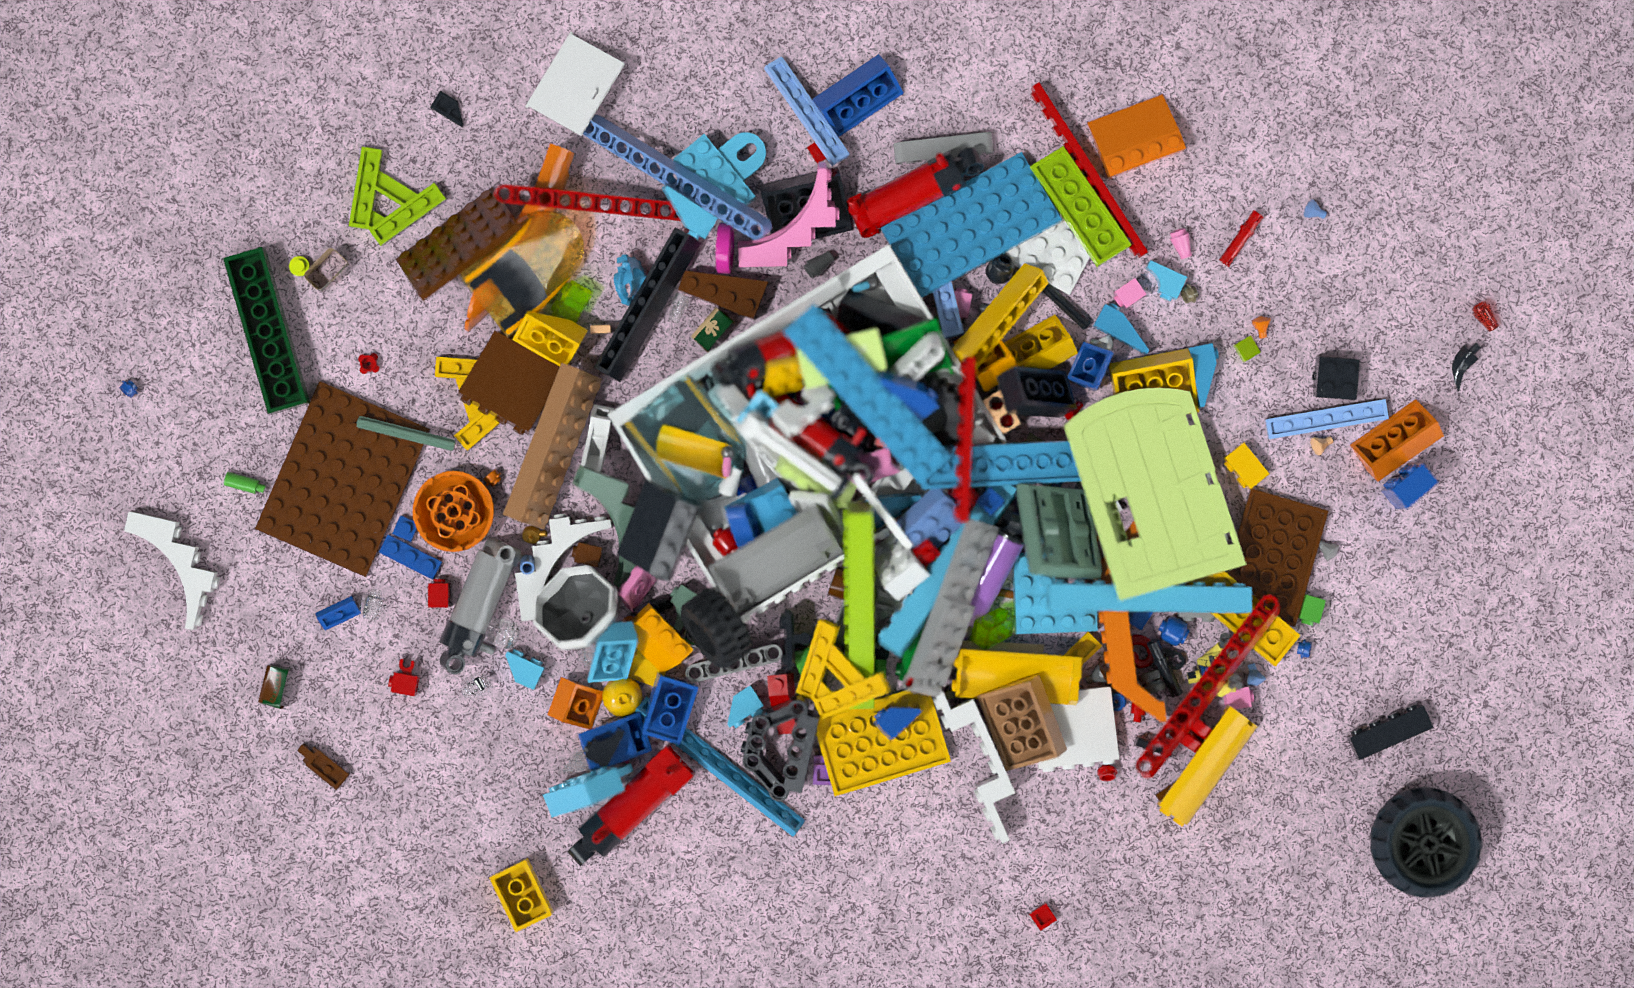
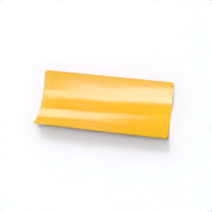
(690, 450)

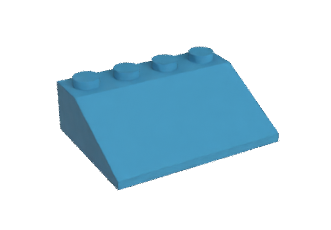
(768, 505)

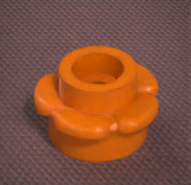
(492, 478)

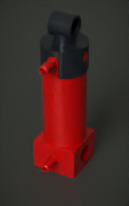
(626, 810)

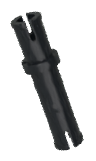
(1164, 667)

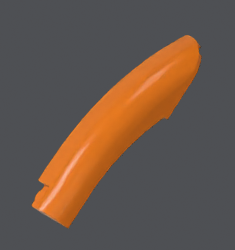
(552, 176)

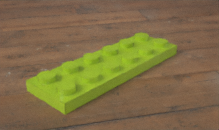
(1080, 206)

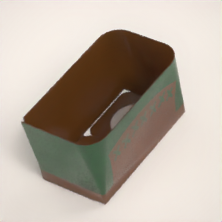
(273, 686)

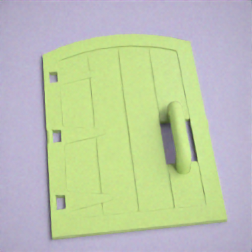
(1148, 452)

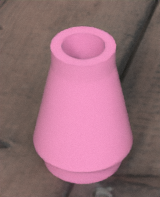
(1181, 242)

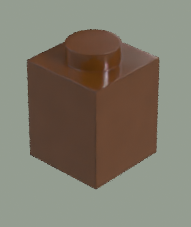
(587, 554)

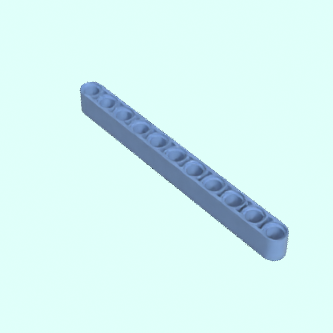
(684, 177)

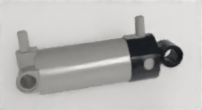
(477, 603)

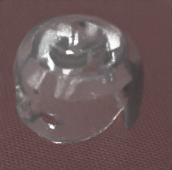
(502, 633)

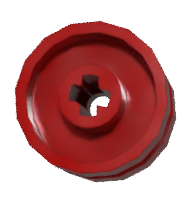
(1198, 729)

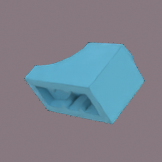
(1169, 281)

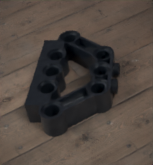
(763, 769)

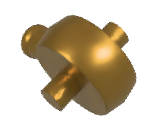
(533, 534)

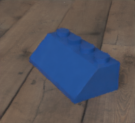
(858, 95)

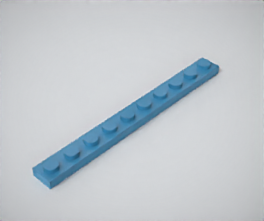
(735, 779)

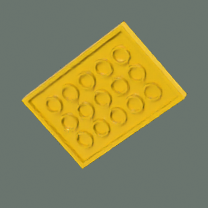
(862, 756)

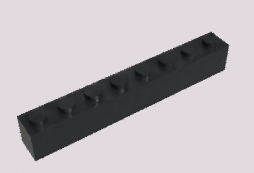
(647, 304)

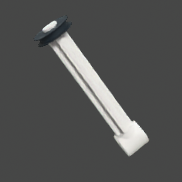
(755, 426)

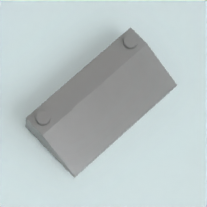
(775, 559)

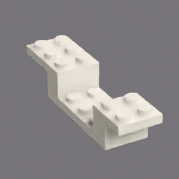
(995, 787)

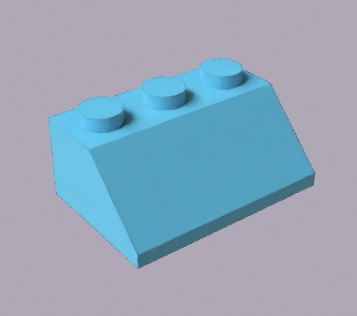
(613, 653)

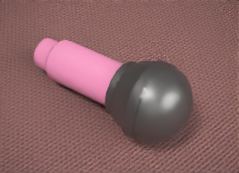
(727, 454)

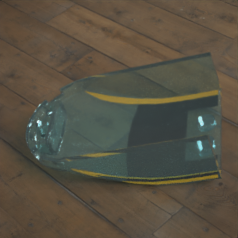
(690, 409)

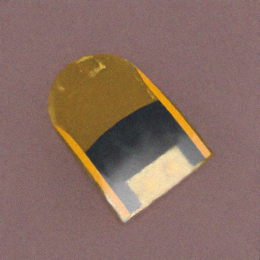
(526, 268)

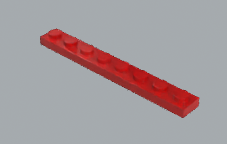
(964, 431)

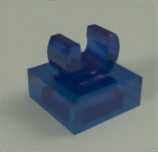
(748, 485)

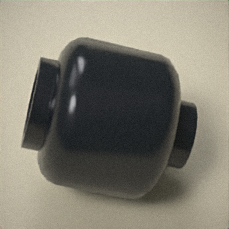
(1000, 269)

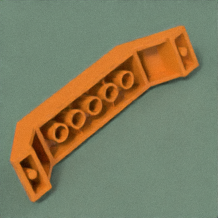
(1120, 651)

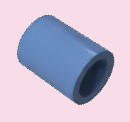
(527, 559)

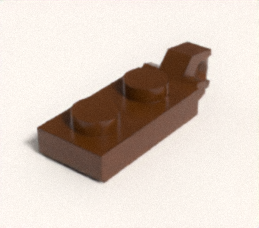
(323, 766)

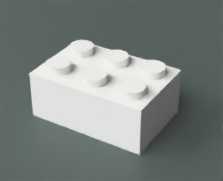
(897, 567)

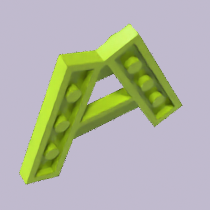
(411, 208)

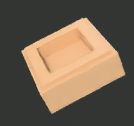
(600, 329)

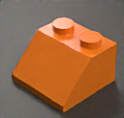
(575, 703)

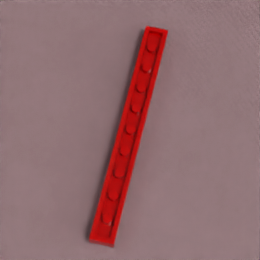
(1072, 146)

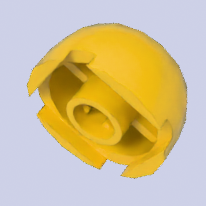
(622, 697)

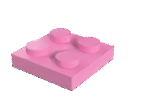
(636, 588)

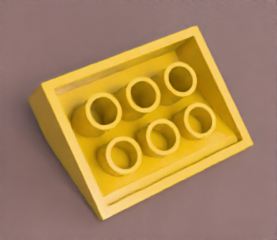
(1155, 371)

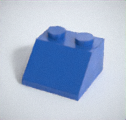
(1090, 366)
(894, 720)

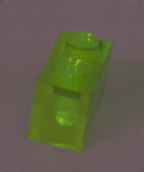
(572, 302)
(993, 628)

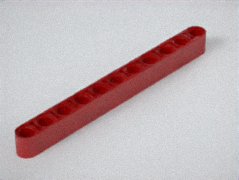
(594, 205)
(1207, 696)

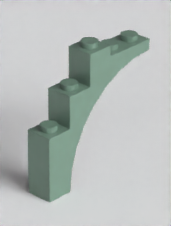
(610, 493)

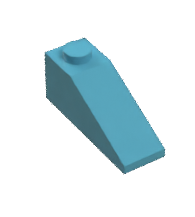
(693, 217)

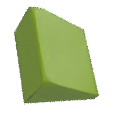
(1246, 349)

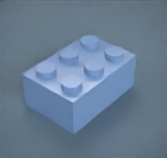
(930, 519)

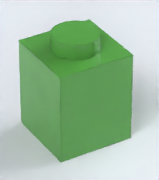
(1311, 610)

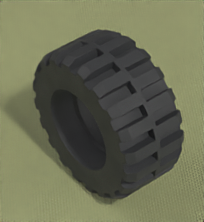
(950, 398)
(716, 628)

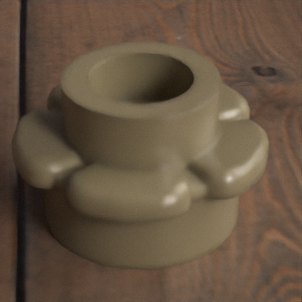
(1189, 294)

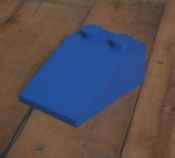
(669, 708)

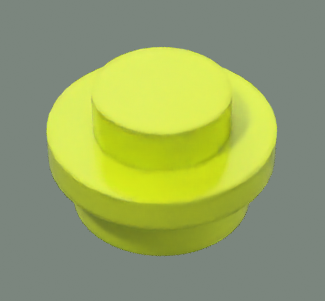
(299, 266)

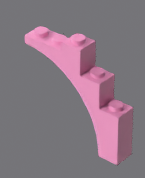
(776, 247)

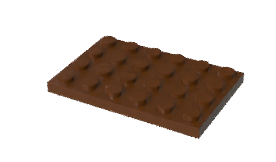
(457, 244)
(1278, 549)

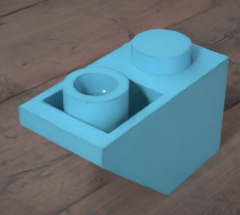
(525, 671)
(743, 704)

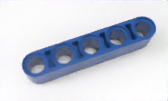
(742, 523)

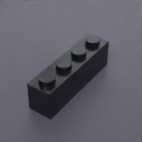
(1390, 731)

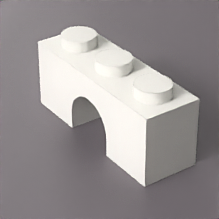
(792, 419)

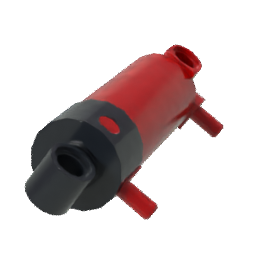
(913, 190)
(749, 360)
(828, 445)

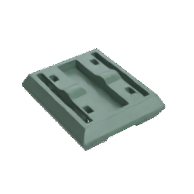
(1063, 528)

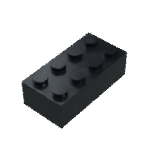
(1036, 392)

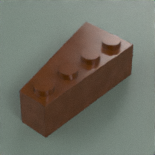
(730, 293)

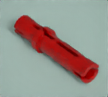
(1246, 230)

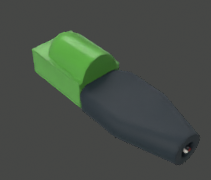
(880, 659)

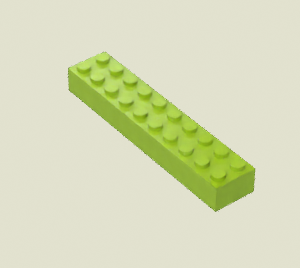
(859, 593)

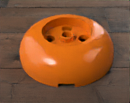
(431, 501)

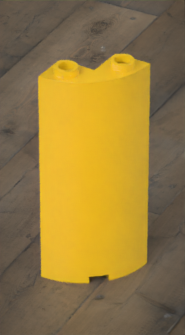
(989, 670)
(1207, 766)

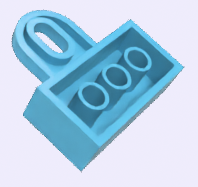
(722, 165)
(585, 789)

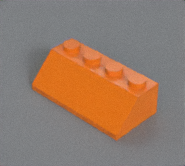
(1397, 440)

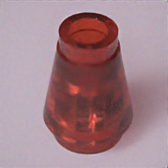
(1485, 315)

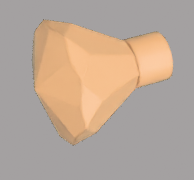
(1320, 444)

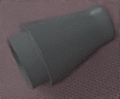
(816, 265)

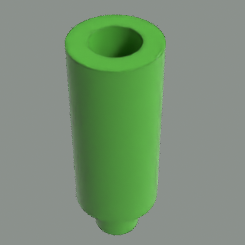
(243, 483)

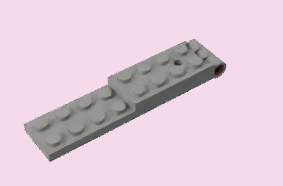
(951, 611)

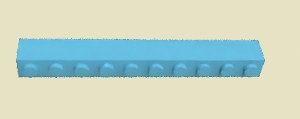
(1170, 599)
(918, 606)

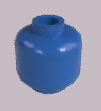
(1174, 631)

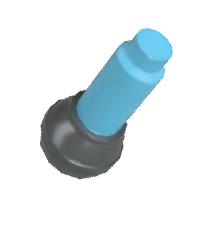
(869, 283)

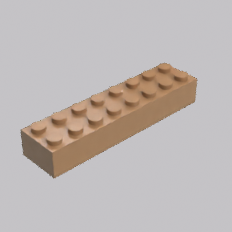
(552, 446)

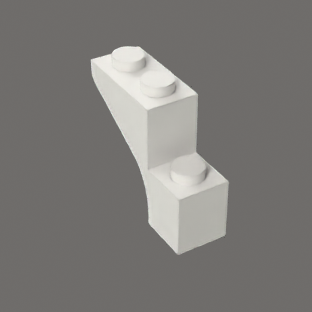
(597, 438)

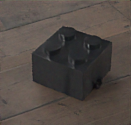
(1336, 377)

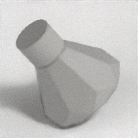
(1329, 550)

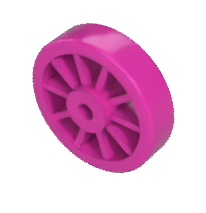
(725, 248)

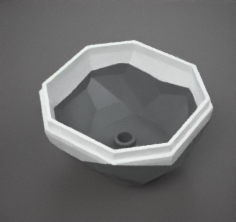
(569, 601)

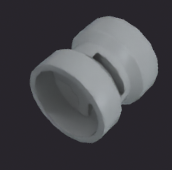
(1153, 686)

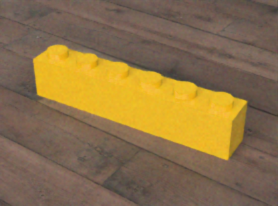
(1001, 314)

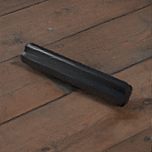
(1066, 306)

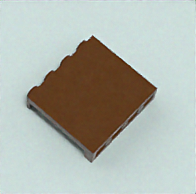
(509, 383)

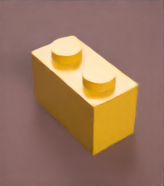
(1245, 466)

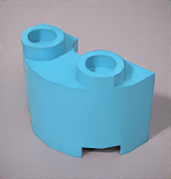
(761, 403)

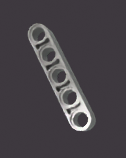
(926, 149)
(744, 664)

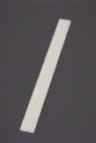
(881, 511)

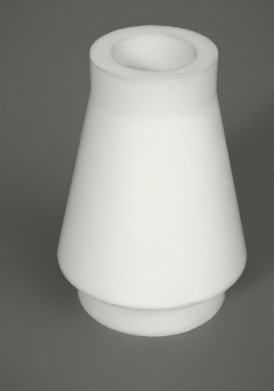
(730, 485)

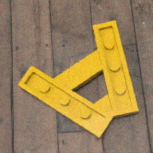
(479, 423)
(825, 655)

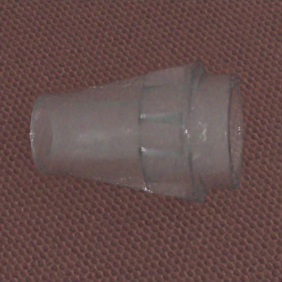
(679, 306)

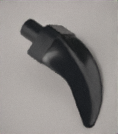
(1463, 360)

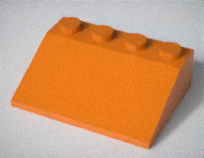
(1136, 136)

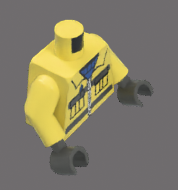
(1206, 660)

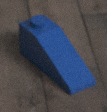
(912, 394)

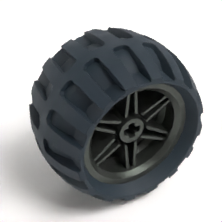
(1418, 808)

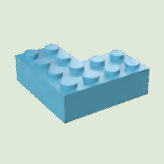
(1030, 605)

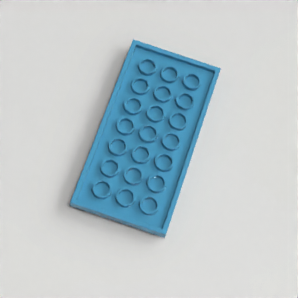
(971, 225)

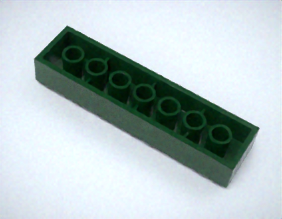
(266, 330)

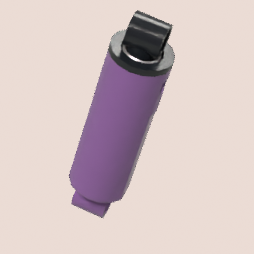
(998, 566)

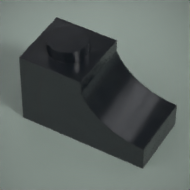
(602, 750)

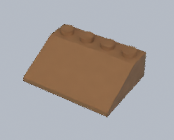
(1022, 723)

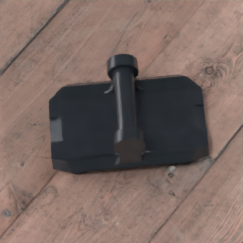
(848, 423)
(791, 640)

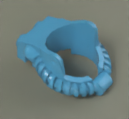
(631, 273)

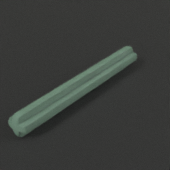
(406, 433)

